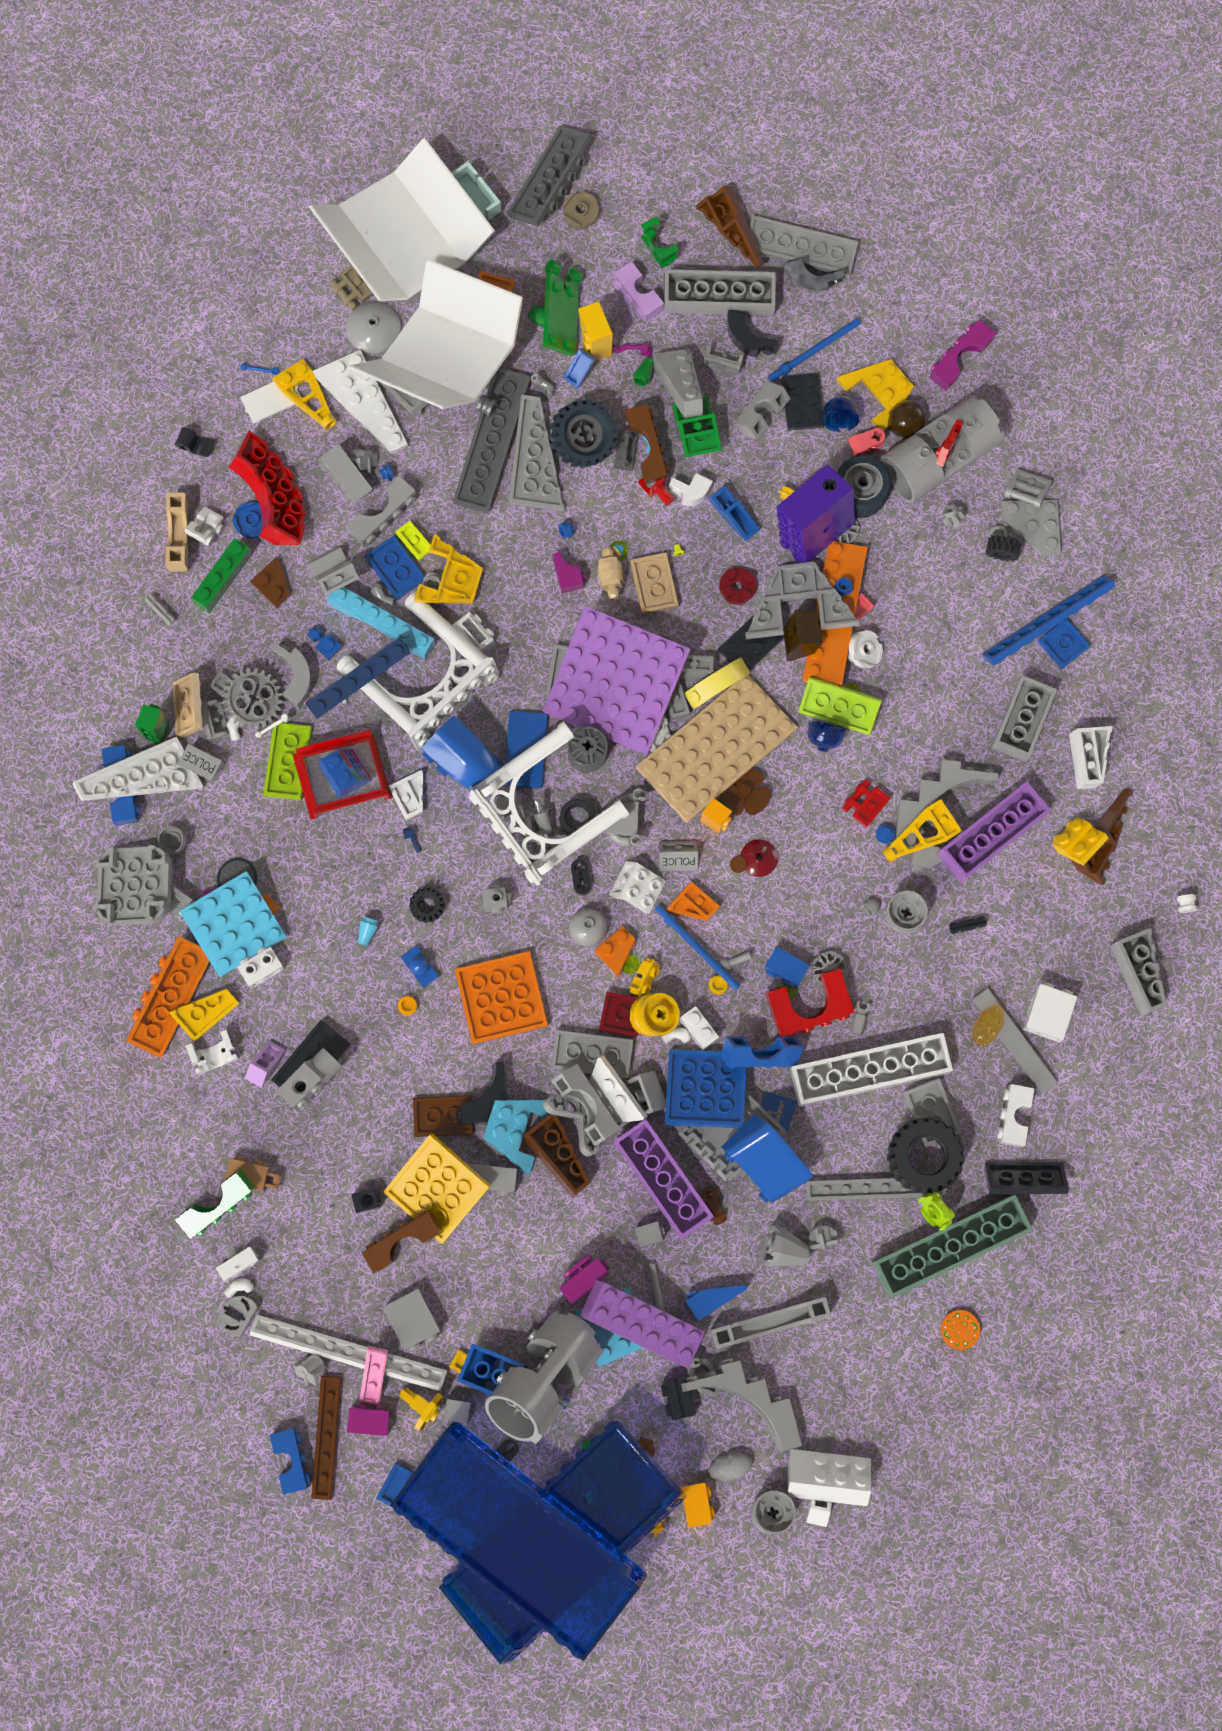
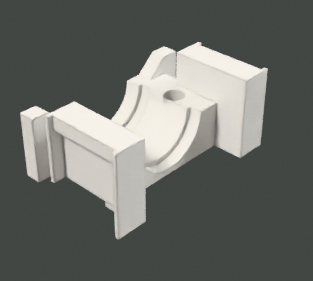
(213, 1056)

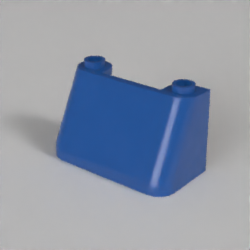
(766, 1159)

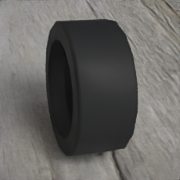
(572, 804)

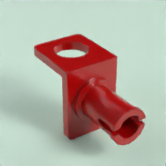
(659, 490)

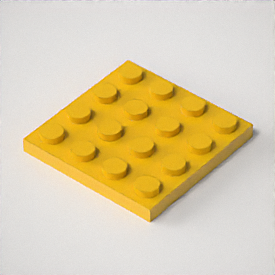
(437, 1183)

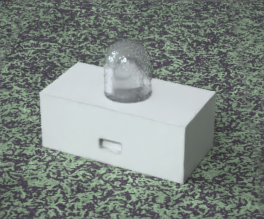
(236, 1262)

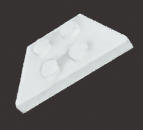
(614, 1093)

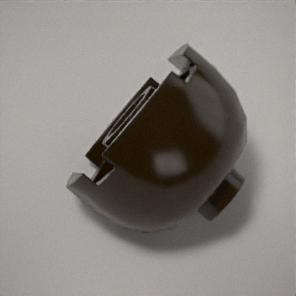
(906, 419)

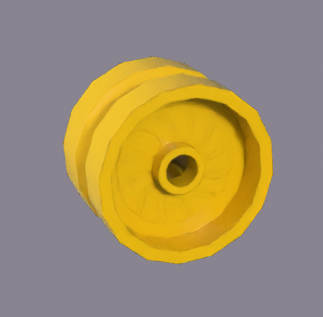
(654, 1015)

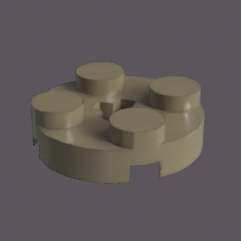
(580, 200)

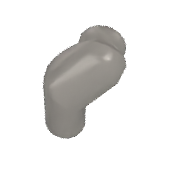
(543, 384)
(380, 597)

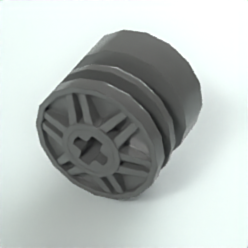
(587, 760)

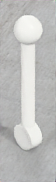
(284, 718)

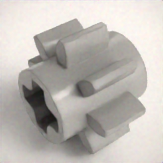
(953, 515)

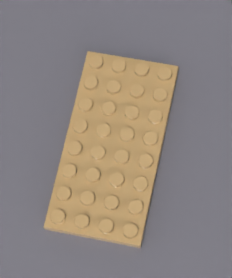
(716, 748)

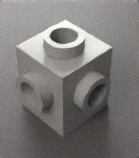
(494, 892)

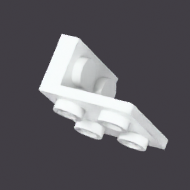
(637, 886)

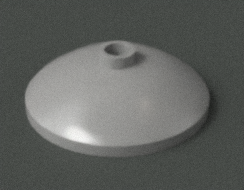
(376, 337)

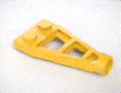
(295, 376)
(941, 819)

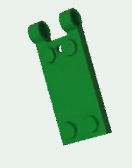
(561, 309)

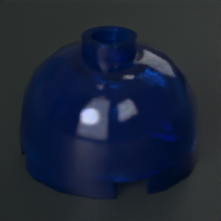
(840, 413)
(825, 735)

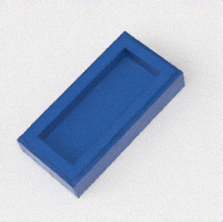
(394, 1483)

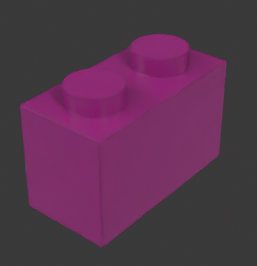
(368, 1420)

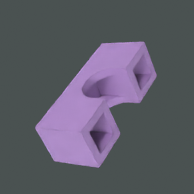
(646, 304)

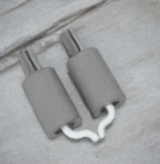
(542, 820)

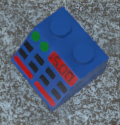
(344, 771)

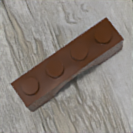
(640, 421)
(381, 1254)

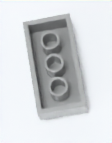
(1024, 718)

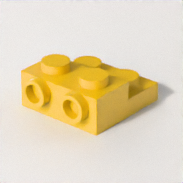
(1079, 841)

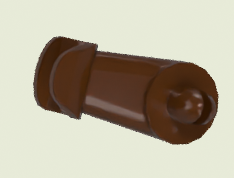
(711, 1199)

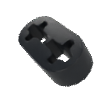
(576, 878)
(502, 1448)

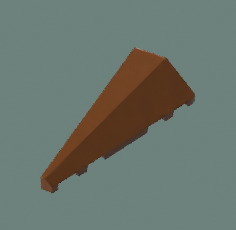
(727, 216)
(1111, 825)

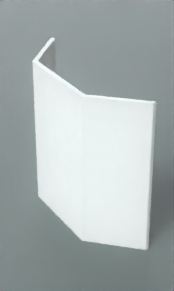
(405, 221)
(450, 340)

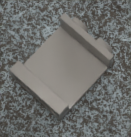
(332, 571)

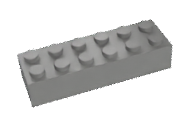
(719, 291)

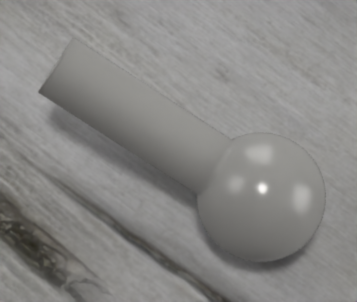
(727, 964)

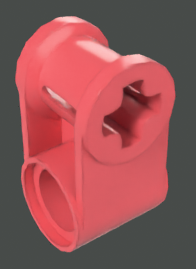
(864, 443)

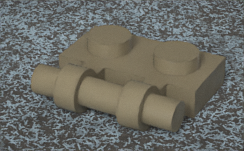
(356, 284)

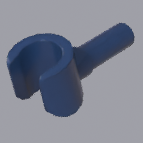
(409, 833)

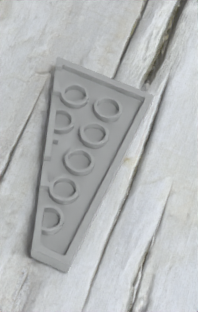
(533, 469)

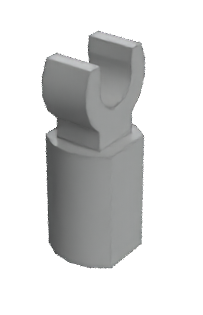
(859, 1020)

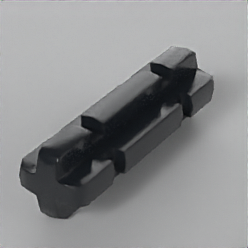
(967, 925)

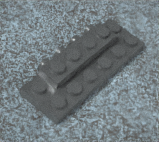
(550, 176)

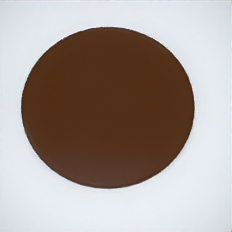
(738, 864)

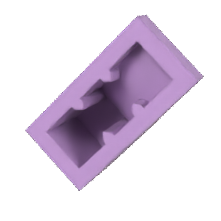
(264, 1064)

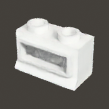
(472, 630)

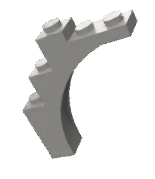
(929, 791)
(776, 1413)

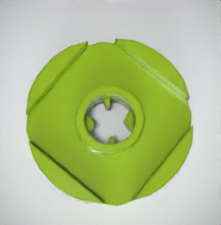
(936, 1211)

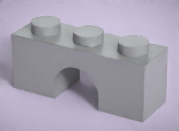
(770, 398)

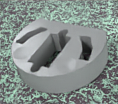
(238, 1303)

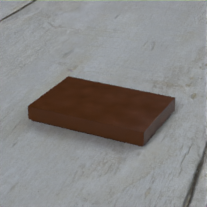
(438, 1116)

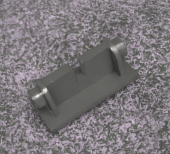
(625, 451)

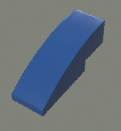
(733, 513)

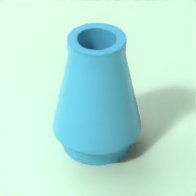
(367, 930)

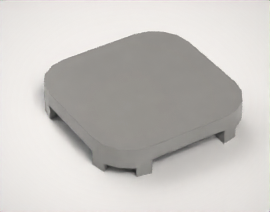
(133, 885)

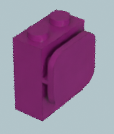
(583, 1278)

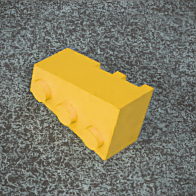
(595, 331)

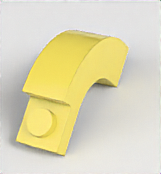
(717, 683)

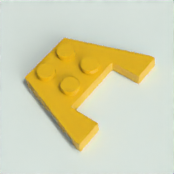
(884, 382)
(458, 579)

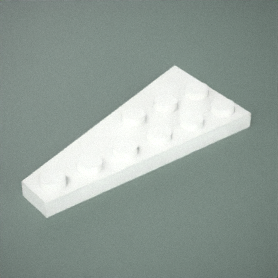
(362, 399)
(143, 773)

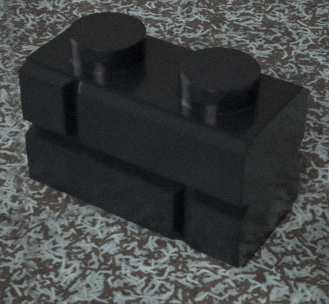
(679, 1403)

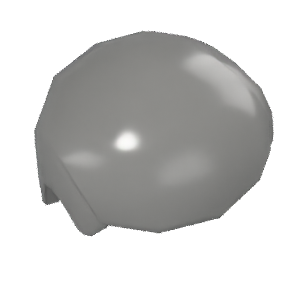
(172, 840)

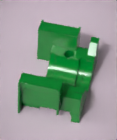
(662, 255)

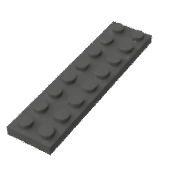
(491, 442)

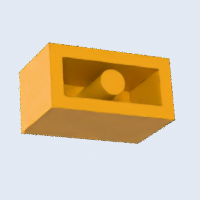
(716, 816)
(697, 1504)

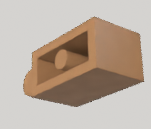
(256, 1172)

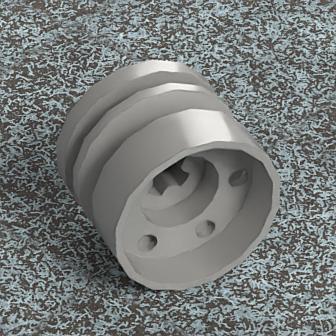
(906, 901)
(782, 1520)

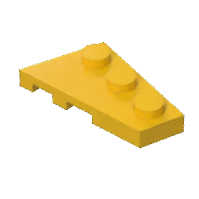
(204, 1013)

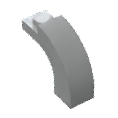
(301, 683)

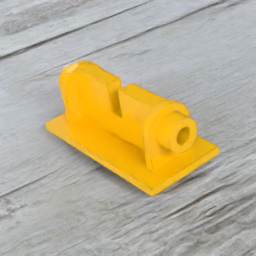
(649, 970)

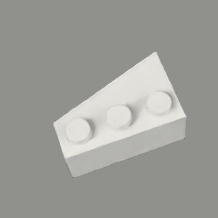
(1089, 755)

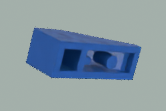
(708, 1300)

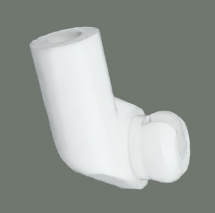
(233, 729)
(680, 1033)
(239, 1285)

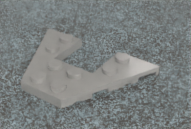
(799, 583)

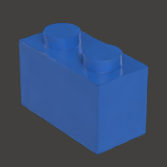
(786, 967)

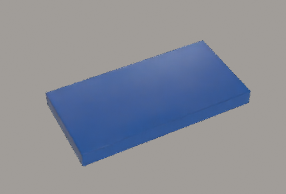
(523, 732)

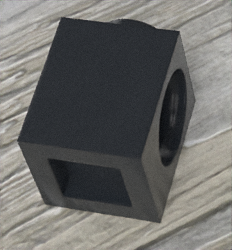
(358, 1197)

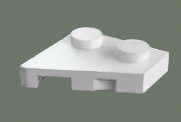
(409, 795)

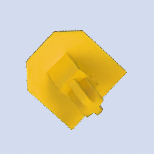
(428, 1410)

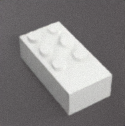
(829, 1477)

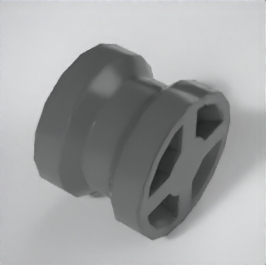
(486, 405)

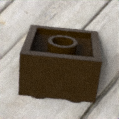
(802, 635)

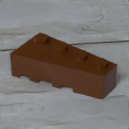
(557, 1154)

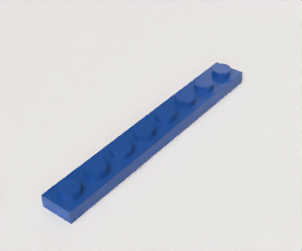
(1048, 620)

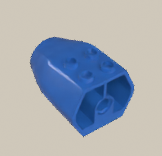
(460, 754)

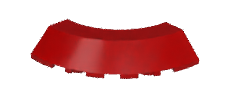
(274, 490)

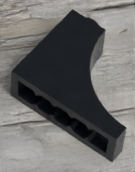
(479, 1111)

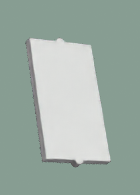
(266, 402)

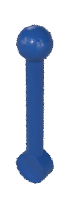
(274, 371)

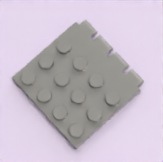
(711, 1139)

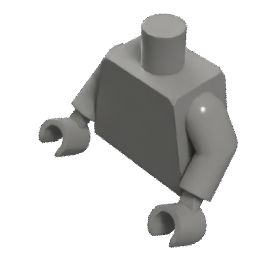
(625, 830)

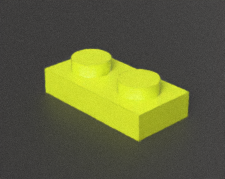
(413, 540)

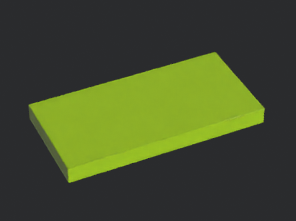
(839, 705)
(281, 772)

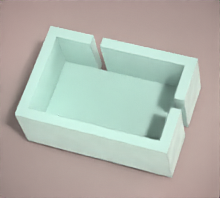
(481, 195)

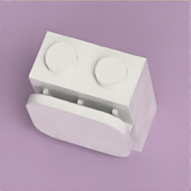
(1050, 1012)

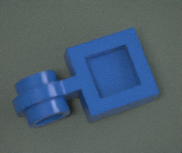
(327, 646)

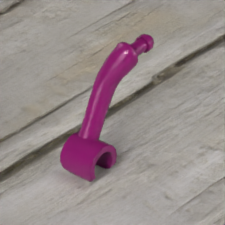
(645, 349)

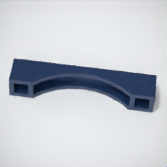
(358, 677)

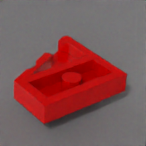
(948, 445)

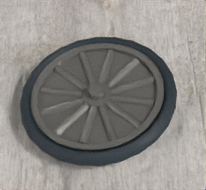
(234, 868)

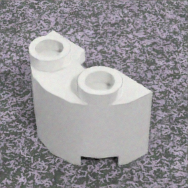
(205, 526)

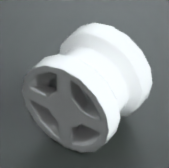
(1187, 903)

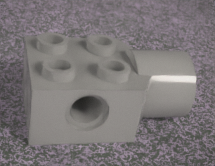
(311, 1073)

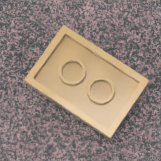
(654, 583)
(187, 705)

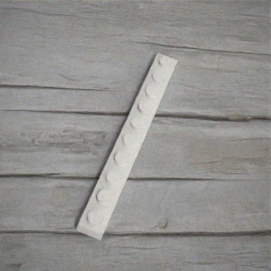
(345, 1351)

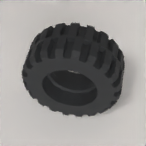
(944, 1137)

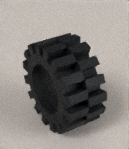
(1003, 548)
(429, 916)

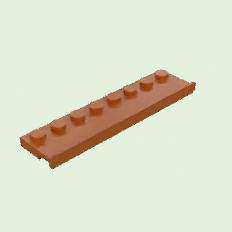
(830, 659)

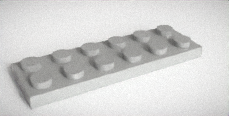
(791, 242)

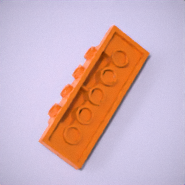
(169, 990)

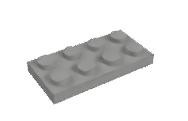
(585, 1049)

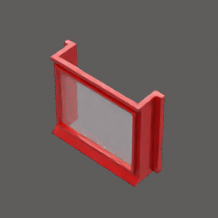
(315, 786)

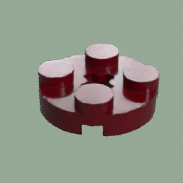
(745, 579)

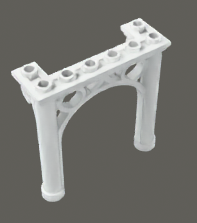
(484, 671)
(567, 844)

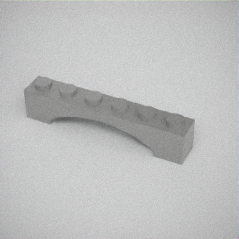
(770, 1323)

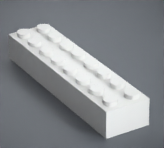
(871, 1069)

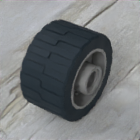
(869, 484)

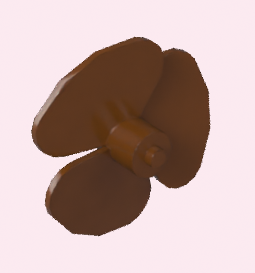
(742, 791)

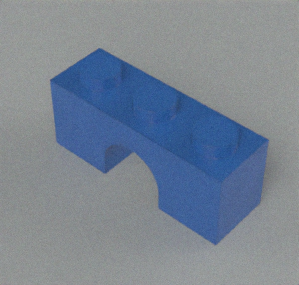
(296, 1478)

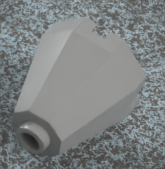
(783, 1249)

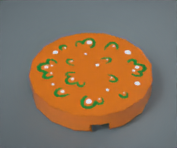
(960, 1329)

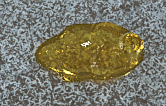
(987, 1026)

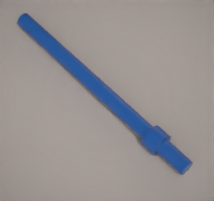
(785, 368)
(672, 922)

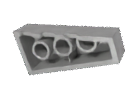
(679, 377)
(1139, 967)

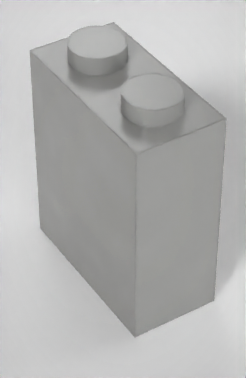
(412, 1320)

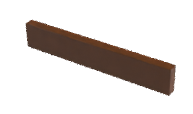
(326, 1438)

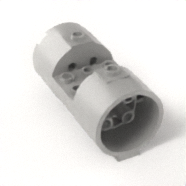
(914, 460)
(524, 1399)

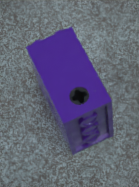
(815, 514)

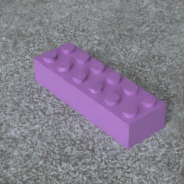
(993, 832)
(663, 1179)
(642, 1324)

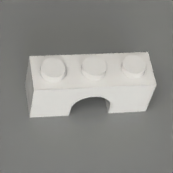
(1011, 1132)

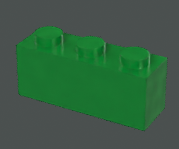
(152, 723)

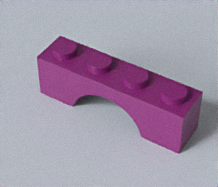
(976, 339)

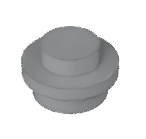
(432, 580)

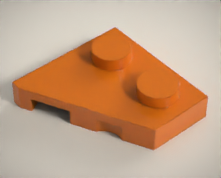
(616, 950)

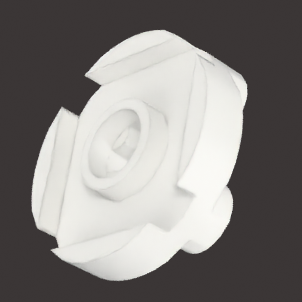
(857, 653)

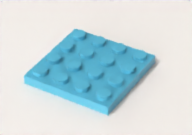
(232, 923)

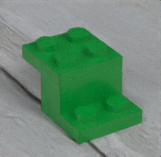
(698, 433)

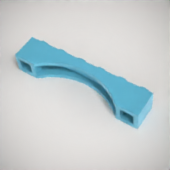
(367, 612)

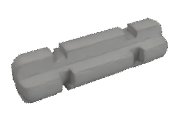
(160, 609)

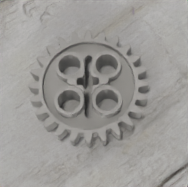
(267, 705)

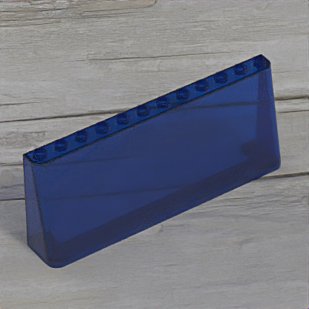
(607, 1486)
(519, 1540)

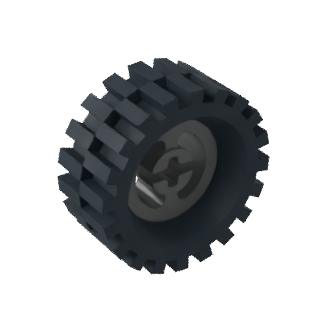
(600, 427)

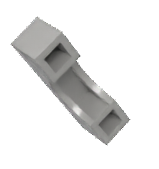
(366, 528)
(599, 1121)

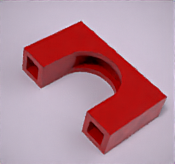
(836, 1006)

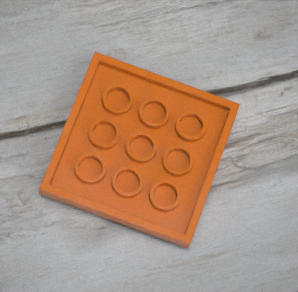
(501, 997)

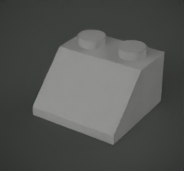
(647, 1092)

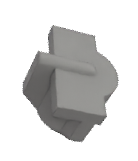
(363, 459)
(822, 1237)
(310, 1369)

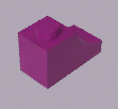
(568, 576)

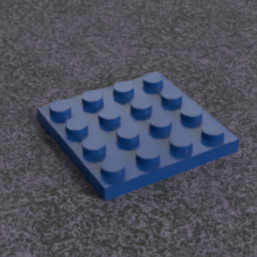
(704, 1090)

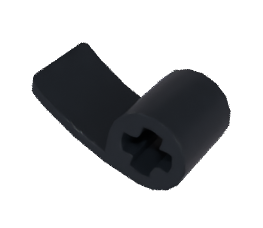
(190, 442)

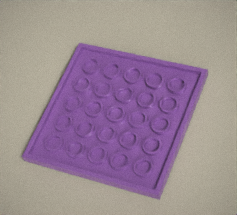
(616, 680)

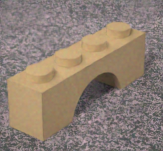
(177, 538)

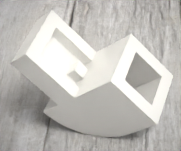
(693, 493)

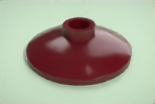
(757, 867)

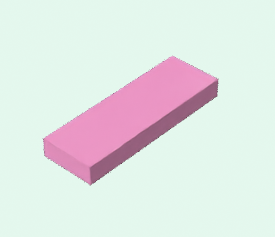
(373, 1375)

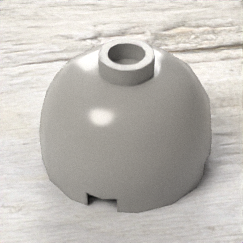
(588, 927)

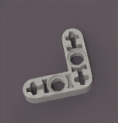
(579, 1113)

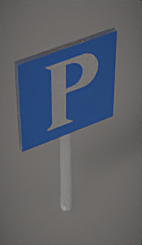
(780, 1107)

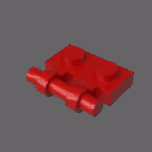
(871, 805)

